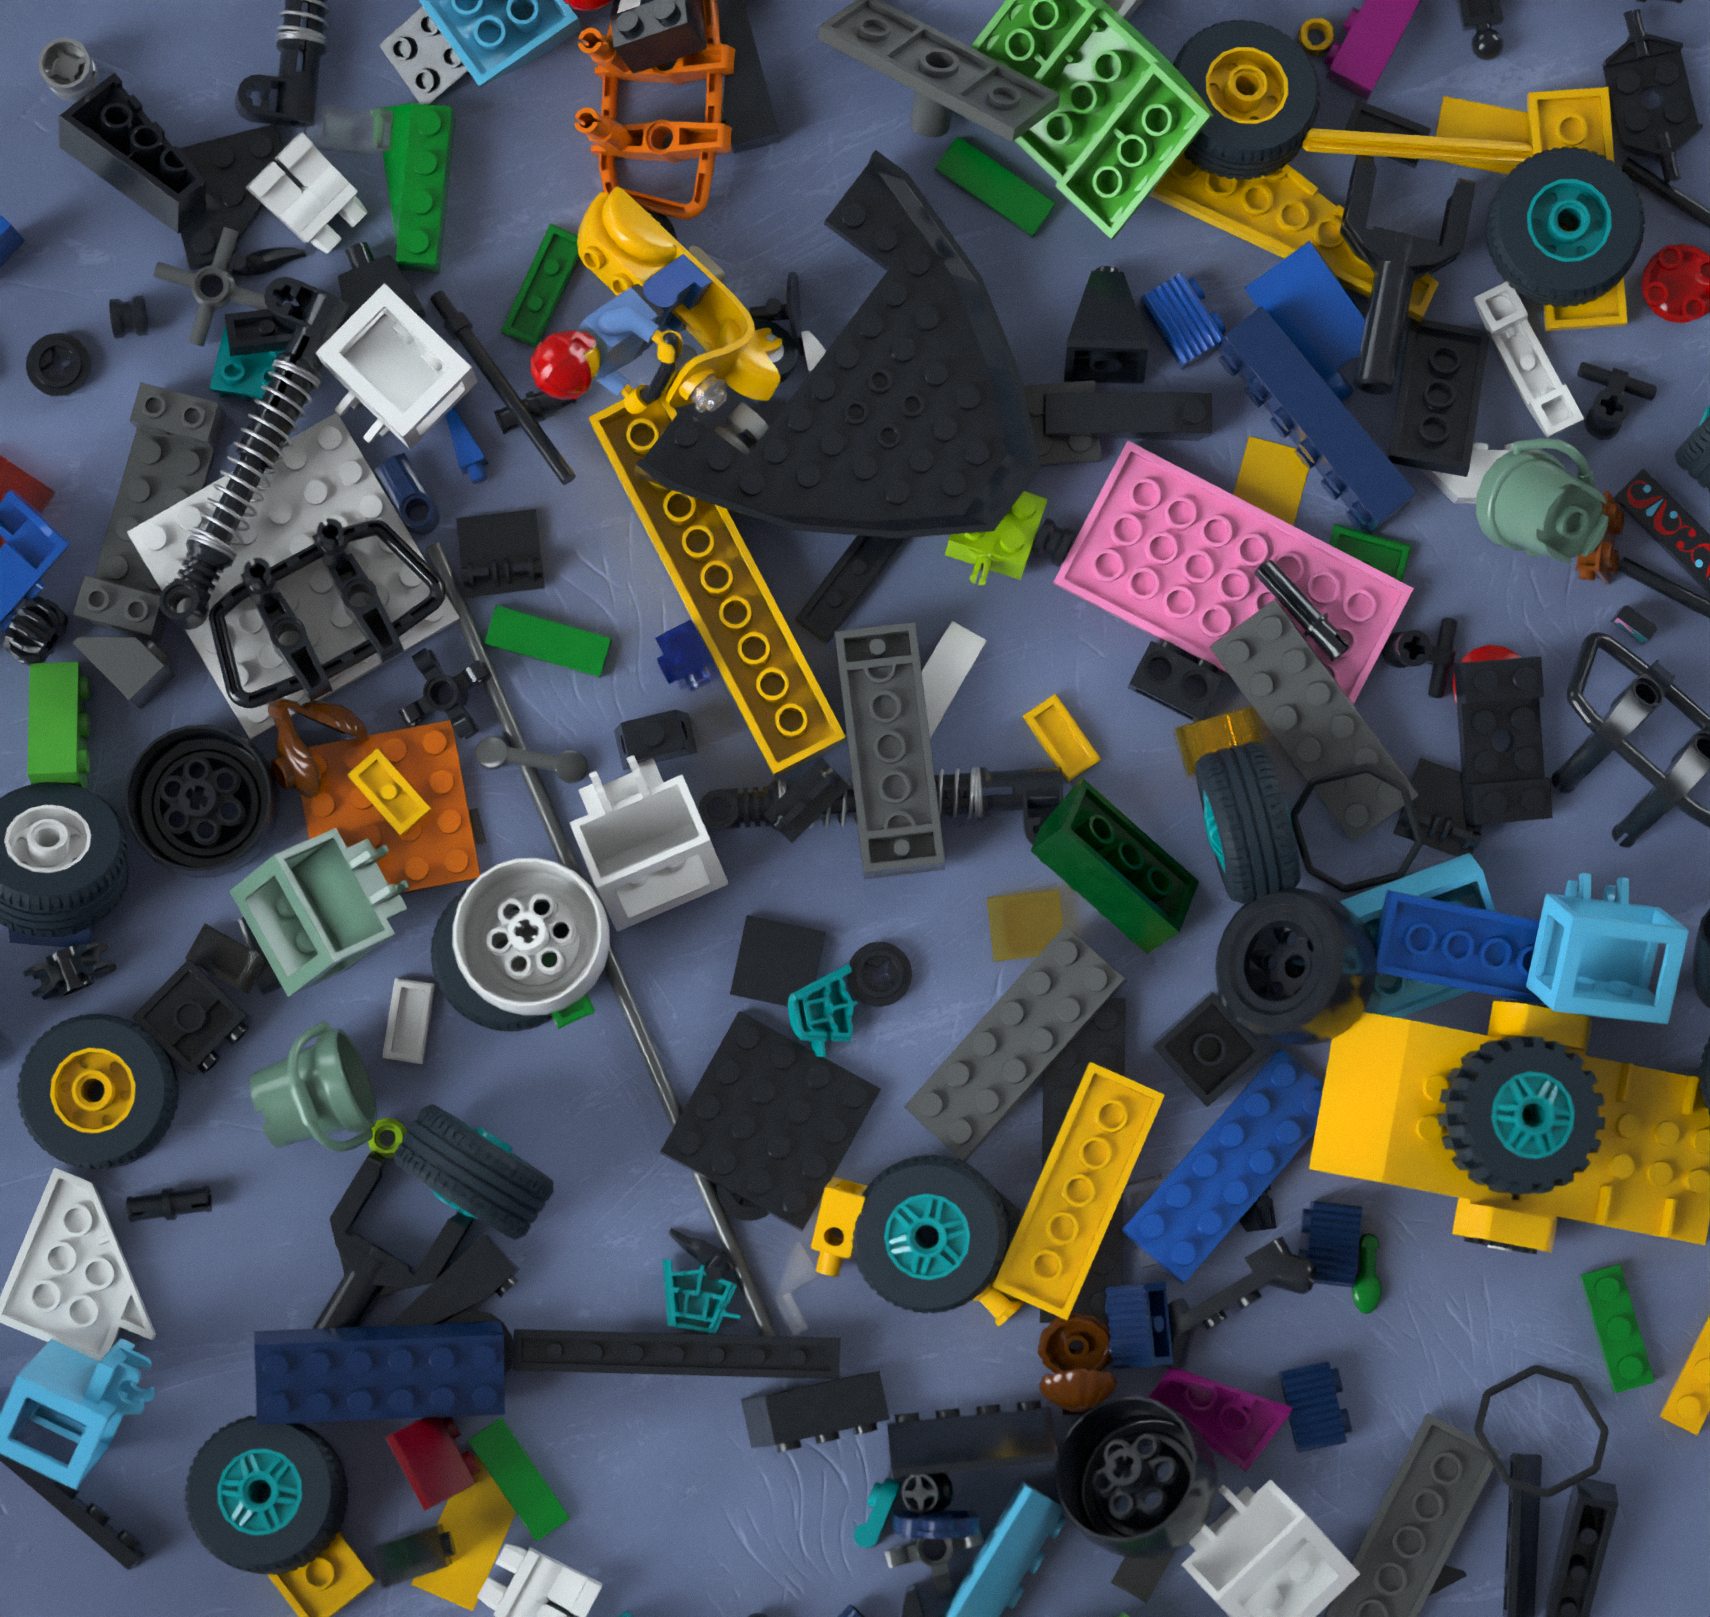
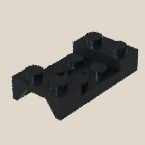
(1509, 782)

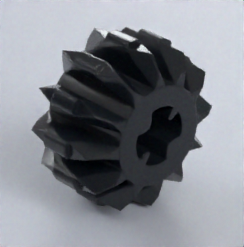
(35, 631)

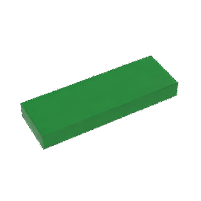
(994, 186)
(542, 287)
(548, 641)
(519, 1479)

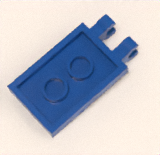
(1313, 313)

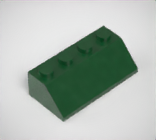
(1116, 867)

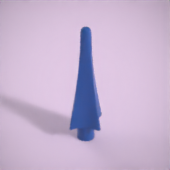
(467, 451)

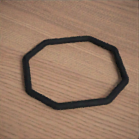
(1344, 774)
(1496, 1461)

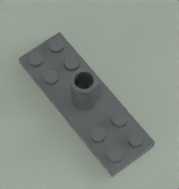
(939, 70)

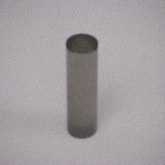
(477, 826)

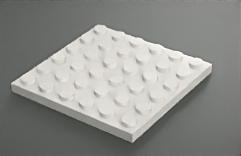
(315, 482)

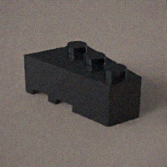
(816, 1411)

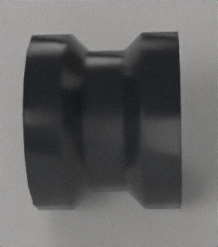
(128, 317)
(1053, 542)
(918, 1495)

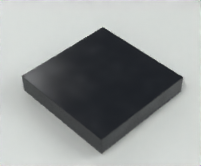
(775, 960)

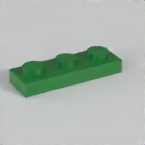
(1616, 1328)

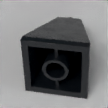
(1107, 333)

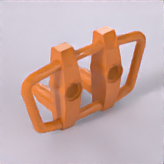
(645, 140)

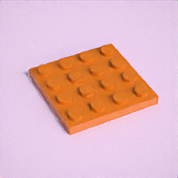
(437, 848)

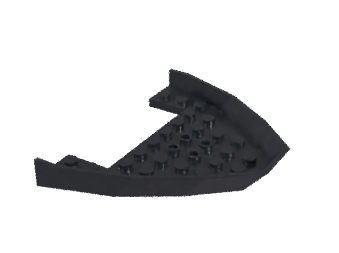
(904, 418)

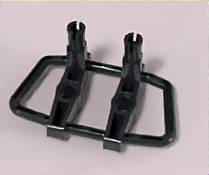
(348, 577)
(1624, 716)

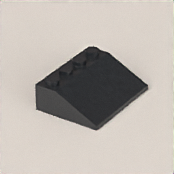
(972, 1440)

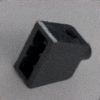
(369, 275)
(655, 737)

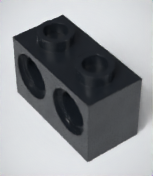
(1171, 690)

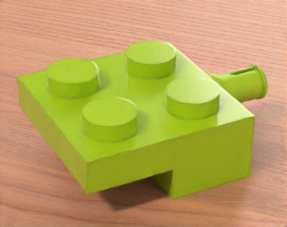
(1007, 546)

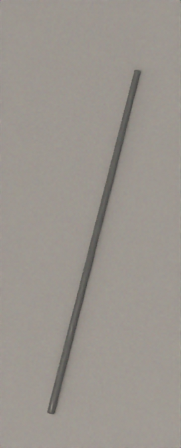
(612, 965)

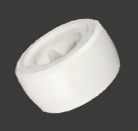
(537, 988)

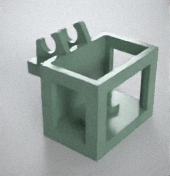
(319, 908)

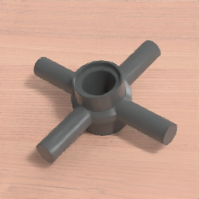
(197, 281)

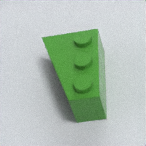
(58, 724)

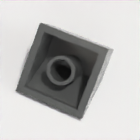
(129, 664)

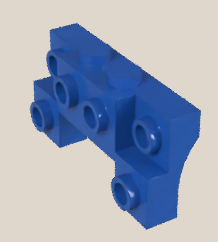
(26, 555)

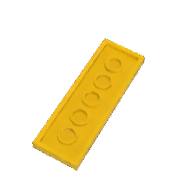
(1582, 121)
(1078, 1191)

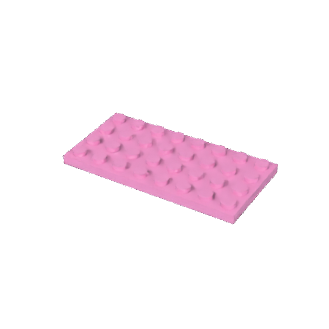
(1185, 558)

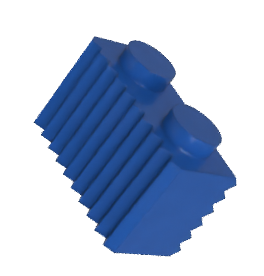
(1183, 320)

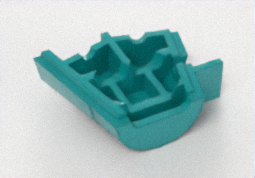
(823, 1011)
(695, 1300)

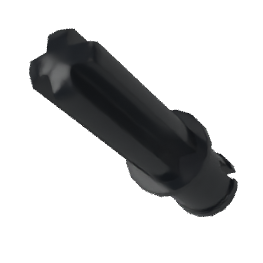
(1314, 623)

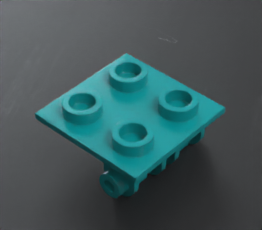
(242, 373)

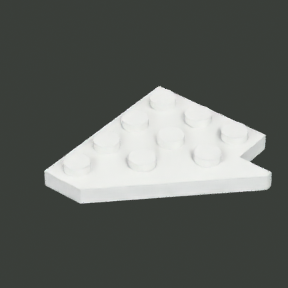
(73, 1274)

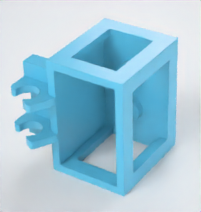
(1602, 954)
(75, 1400)

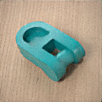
(882, 1500)

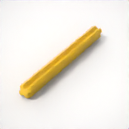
(1416, 146)

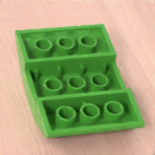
(1119, 108)

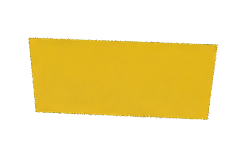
(1482, 122)
(1271, 478)
(478, 1525)

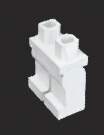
(316, 203)
(535, 1583)

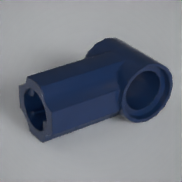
(407, 492)

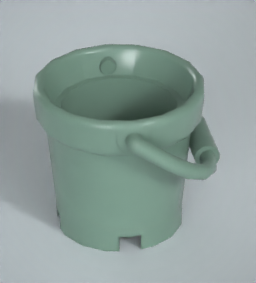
(1538, 505)
(316, 1092)

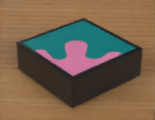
(1634, 624)

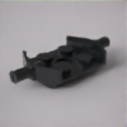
(1655, 65)

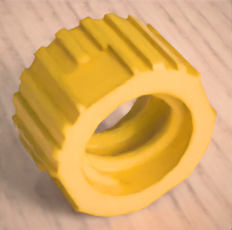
(1322, 25)

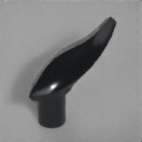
(264, 260)
(706, 1253)

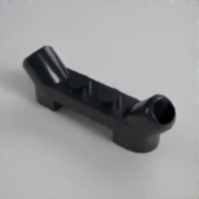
(1269, 1265)

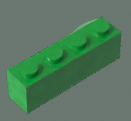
(419, 182)

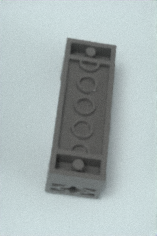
(165, 465)
(890, 750)

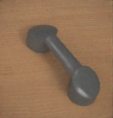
(494, 753)

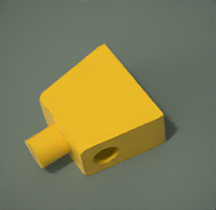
(839, 1209)

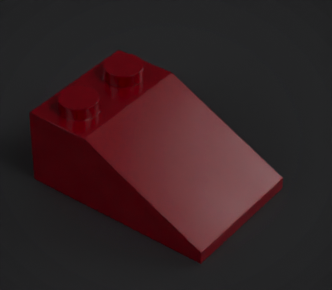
(433, 1459)

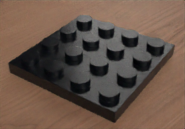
(770, 1121)

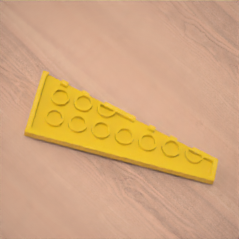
(1278, 216)

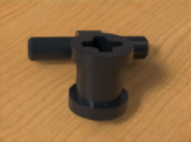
(1611, 405)
(1422, 652)

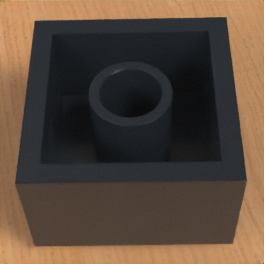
(1208, 1048)

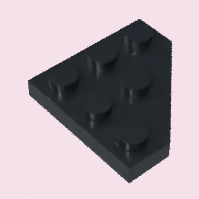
(228, 169)

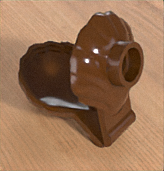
(294, 762)
(1078, 1375)

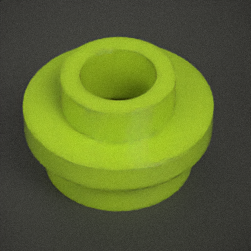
(381, 1126)

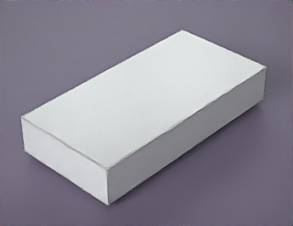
(409, 1021)

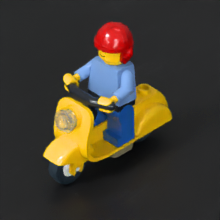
(659, 289)

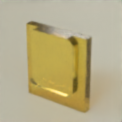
(1023, 923)

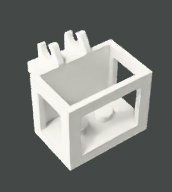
(395, 368)
(645, 844)
(1267, 1558)

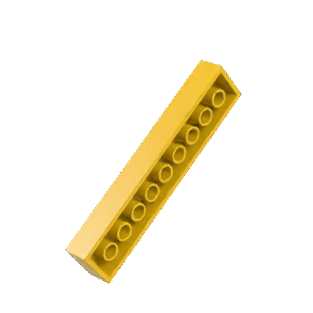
(724, 599)

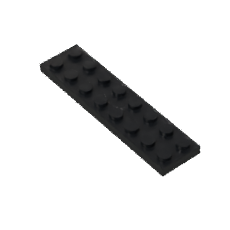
(1103, 1045)

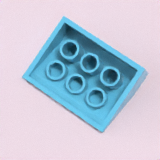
(501, 34)
(1451, 881)
(1007, 1555)

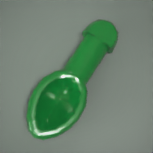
(1367, 1286)

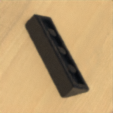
(1522, 1538)

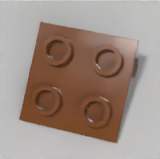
(1605, 559)

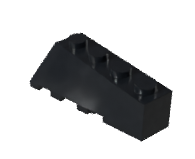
(131, 153)

